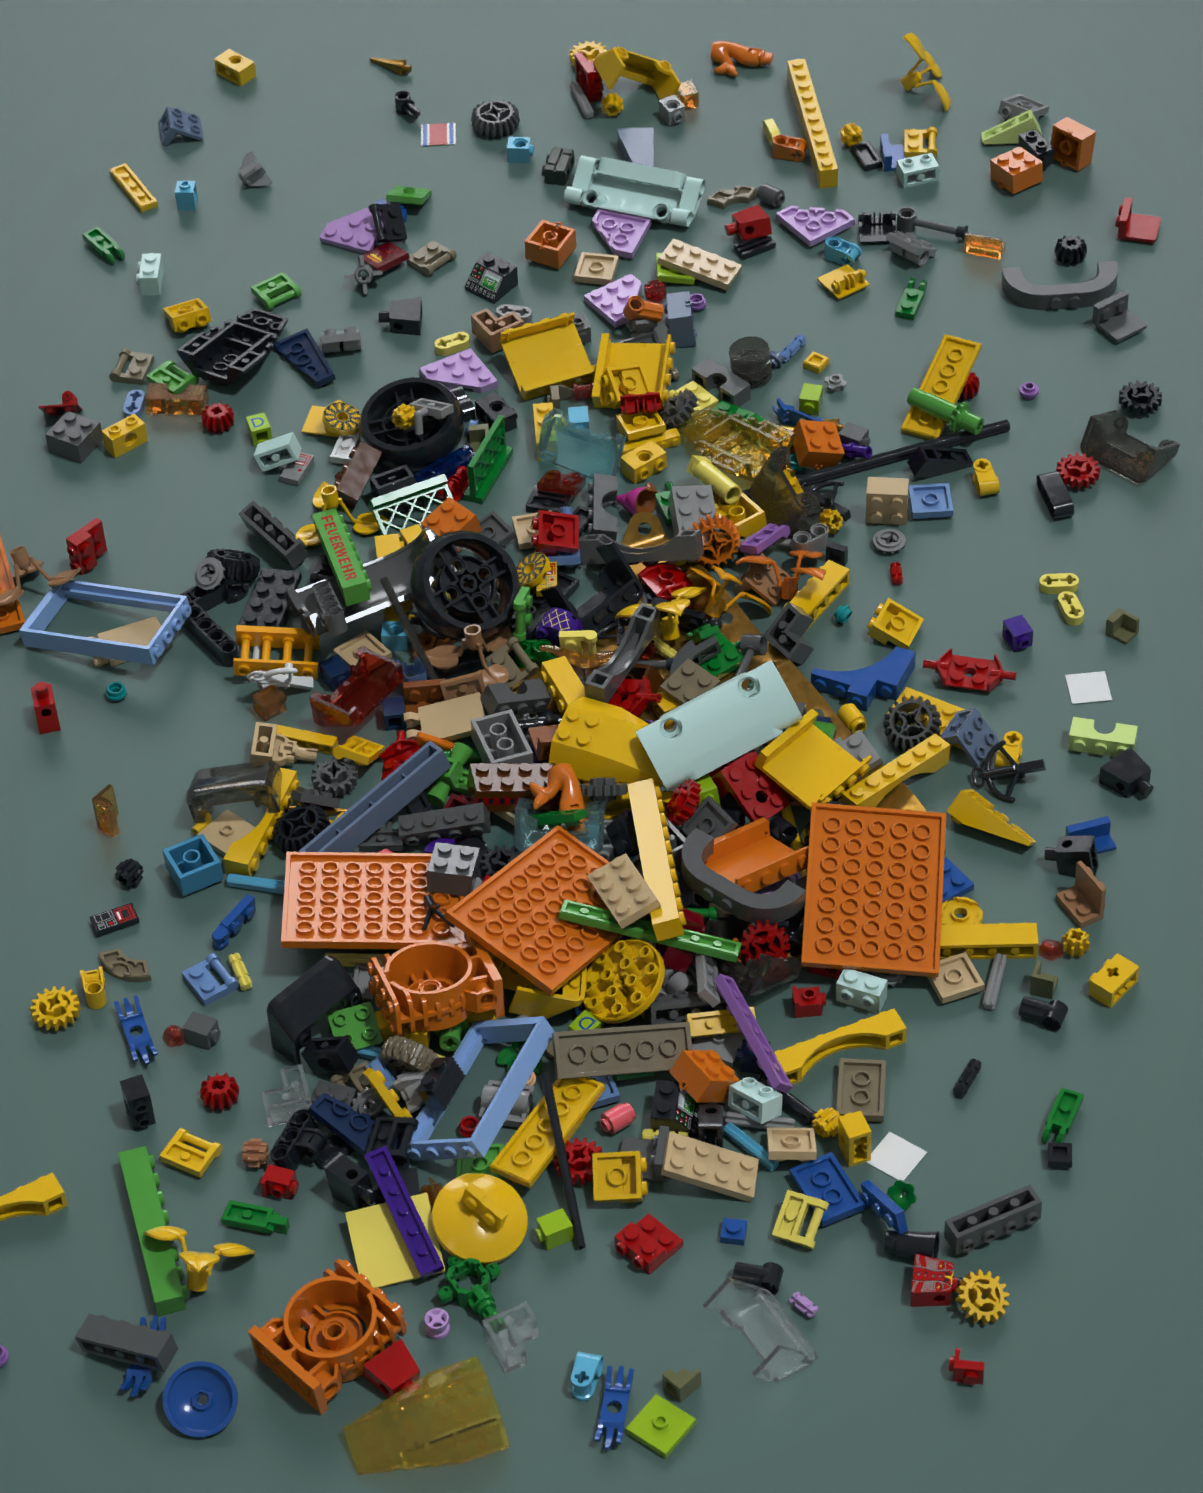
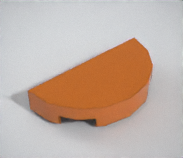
(423, 738)

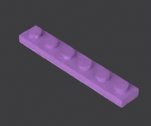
(750, 1028)

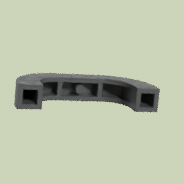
(1060, 295)
(729, 896)

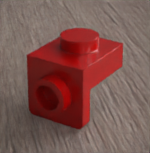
(966, 1371)

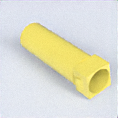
(705, 471)

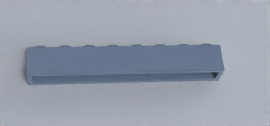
(382, 801)

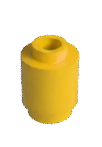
(852, 718)

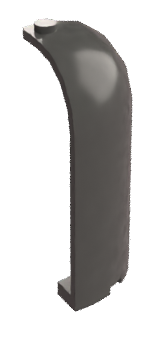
(394, 566)

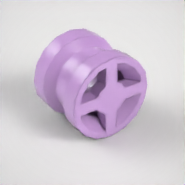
(437, 1317)

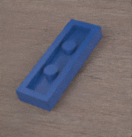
(883, 1207)

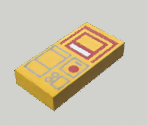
(549, 580)

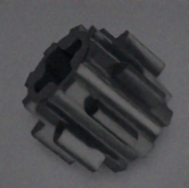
(129, 873)

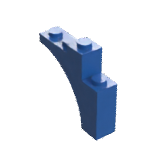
(862, 685)

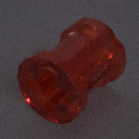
(583, 391)

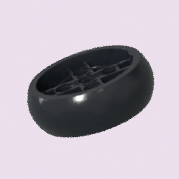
(416, 451)
(444, 554)

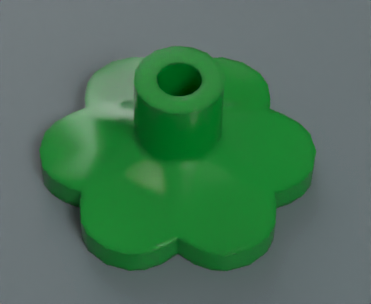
(897, 1194)

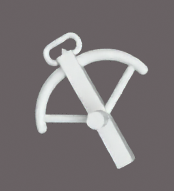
(276, 678)

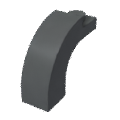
(699, 654)

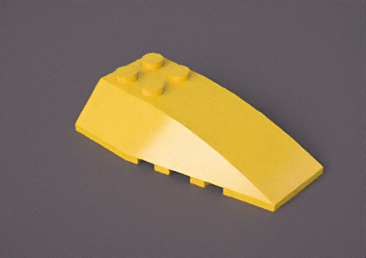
(602, 743)

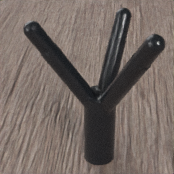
(433, 909)

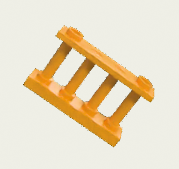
(276, 638)

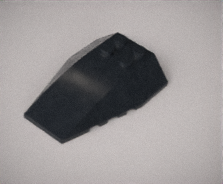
(233, 348)

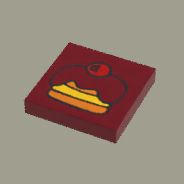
(385, 257)

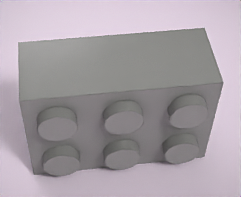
(689, 504)
(500, 739)

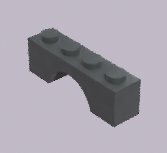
(603, 494)

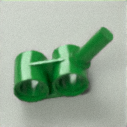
(532, 649)

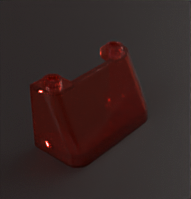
(360, 694)

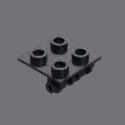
(876, 228)

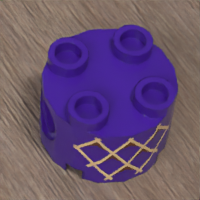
(555, 621)

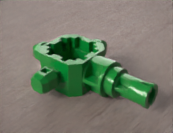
(479, 1297)

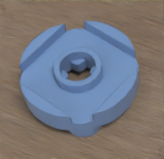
(378, 1064)

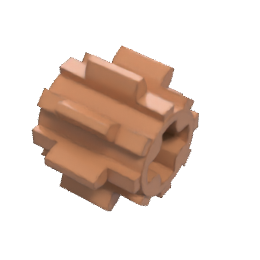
(255, 1153)

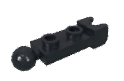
(690, 618)

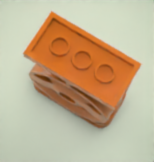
(435, 985)
(332, 1360)

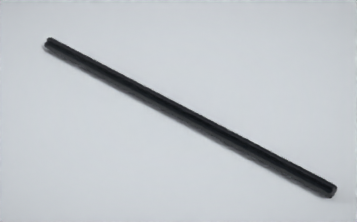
(897, 454)

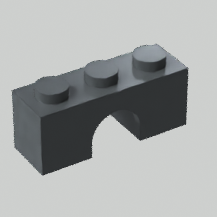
(713, 375)
(530, 697)

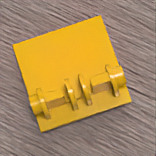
(844, 281)
(314, 422)

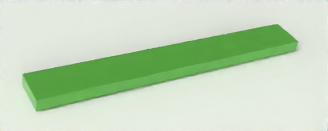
(644, 930)

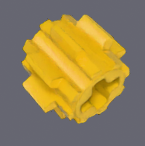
(612, 104)
(851, 134)
(403, 416)
(831, 519)
(1075, 942)
(826, 1122)

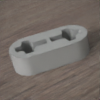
(523, 312)

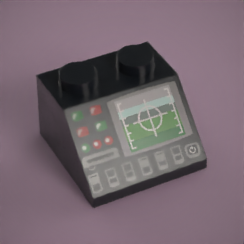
(492, 278)
(674, 1109)

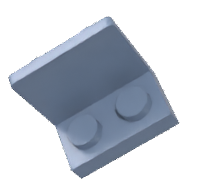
(181, 122)
(971, 733)

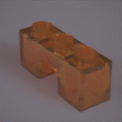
(190, 402)

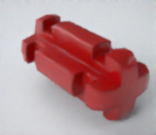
(896, 573)

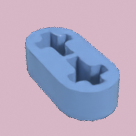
(132, 405)

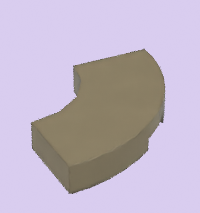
(739, 194)
(124, 967)

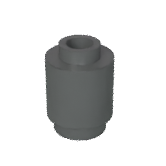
(770, 195)

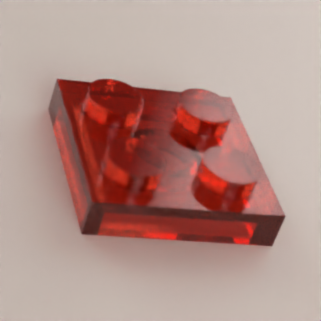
(561, 483)

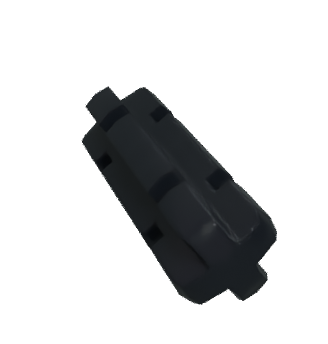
(967, 1078)

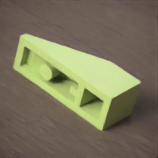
(1009, 131)

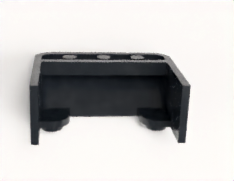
(619, 591)
(307, 1002)

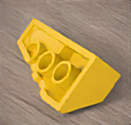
(743, 513)
(977, 812)

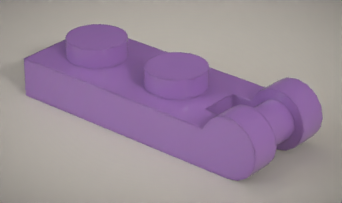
(764, 538)

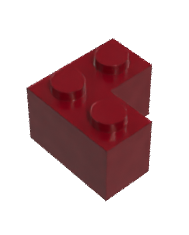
(678, 958)

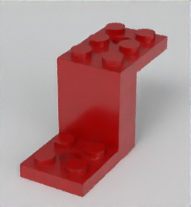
(743, 782)

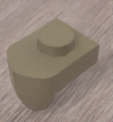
(559, 393)

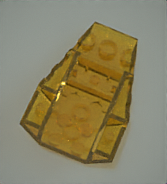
(735, 442)
(430, 1422)

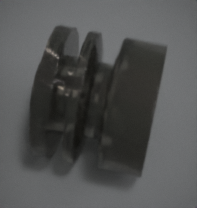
(751, 360)

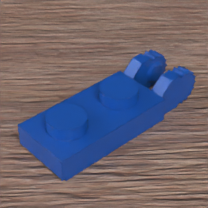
(233, 922)

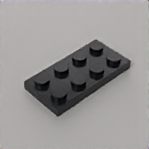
(267, 601)

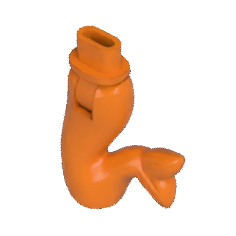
(748, 56)
(564, 778)

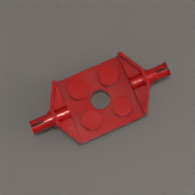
(655, 575)
(985, 672)
(638, 695)
(397, 753)

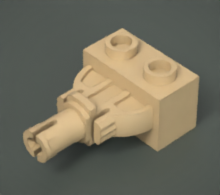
(276, 747)

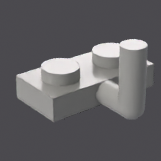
(429, 407)

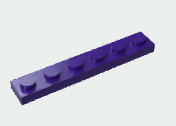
(404, 1212)

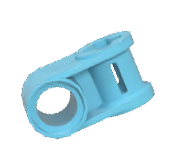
(840, 251)
(585, 1375)

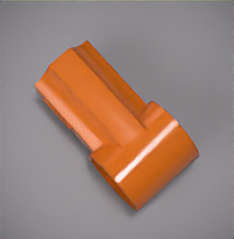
(643, 309)

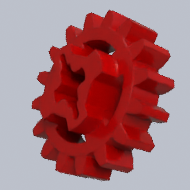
(1078, 470)
(683, 802)
(757, 939)
(579, 1159)

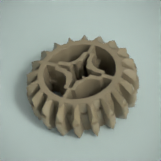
(407, 1055)

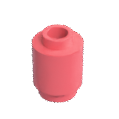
(617, 1118)

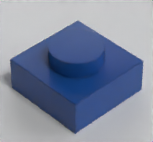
(733, 1231)

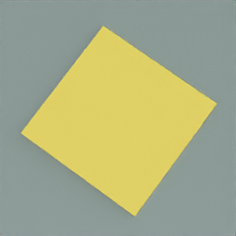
(380, 1247)

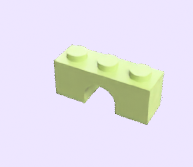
(1086, 739)

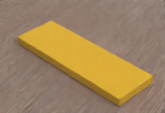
(944, 379)
(533, 1143)

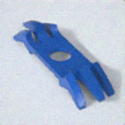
(790, 415)
(132, 1021)
(139, 1371)
(614, 1395)

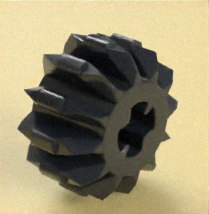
(1070, 250)

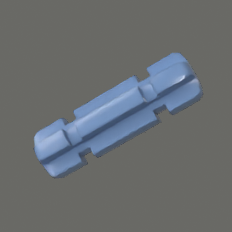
(793, 347)

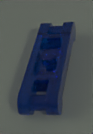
(447, 464)

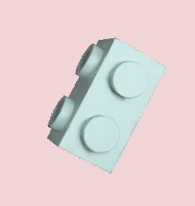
(917, 170)
(150, 274)
(277, 451)
(861, 990)
(755, 1100)

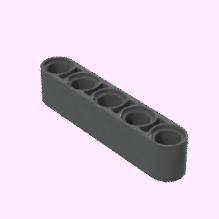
(329, 608)

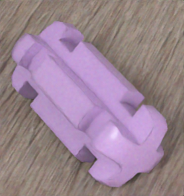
(804, 1304)

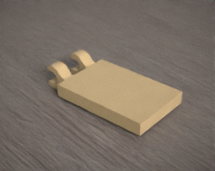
(134, 633)
(447, 718)

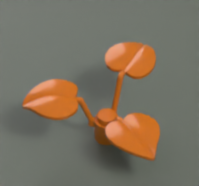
(790, 584)

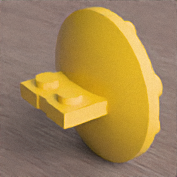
(624, 981)
(479, 1218)

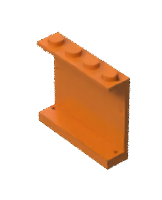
(754, 857)

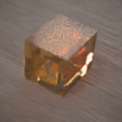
(688, 95)
(269, 702)

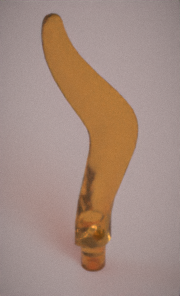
(578, 660)

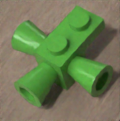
(454, 778)

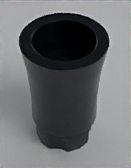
(912, 1243)

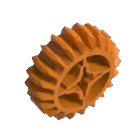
(728, 539)

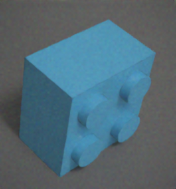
(193, 864)

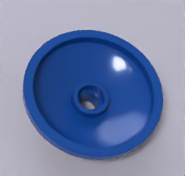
(183, 1395)

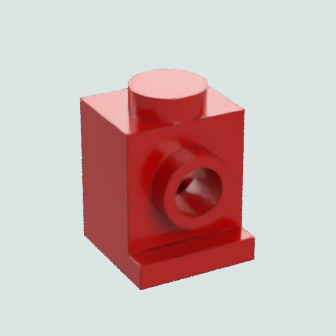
(807, 1001)
(279, 1182)

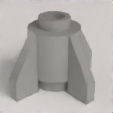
(253, 172)
(363, 280)
(640, 326)
(407, 1084)

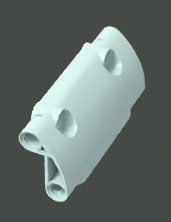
(636, 190)
(719, 726)

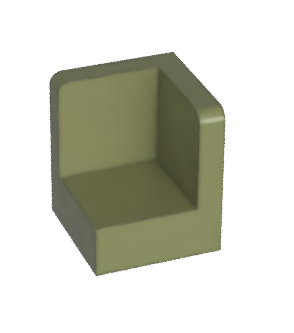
(477, 434)
(1122, 626)
(1042, 983)
(682, 1383)

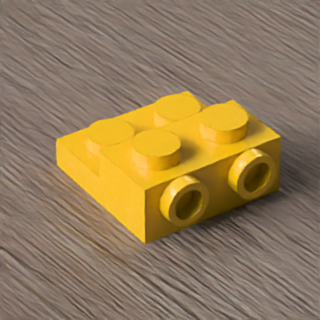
(187, 315)
(623, 381)
(640, 425)
(894, 624)
(619, 1177)

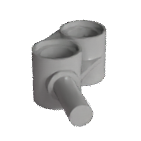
(802, 540)

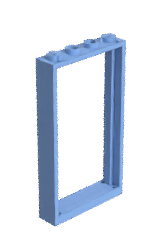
(34, 635)
(537, 1034)

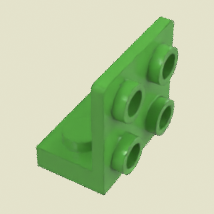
(358, 1024)

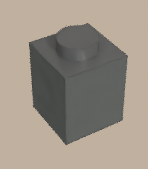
(854, 434)
(201, 1030)

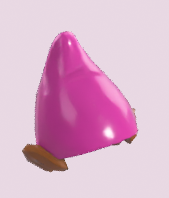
(639, 500)

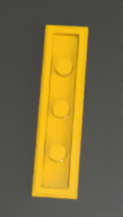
(133, 187)

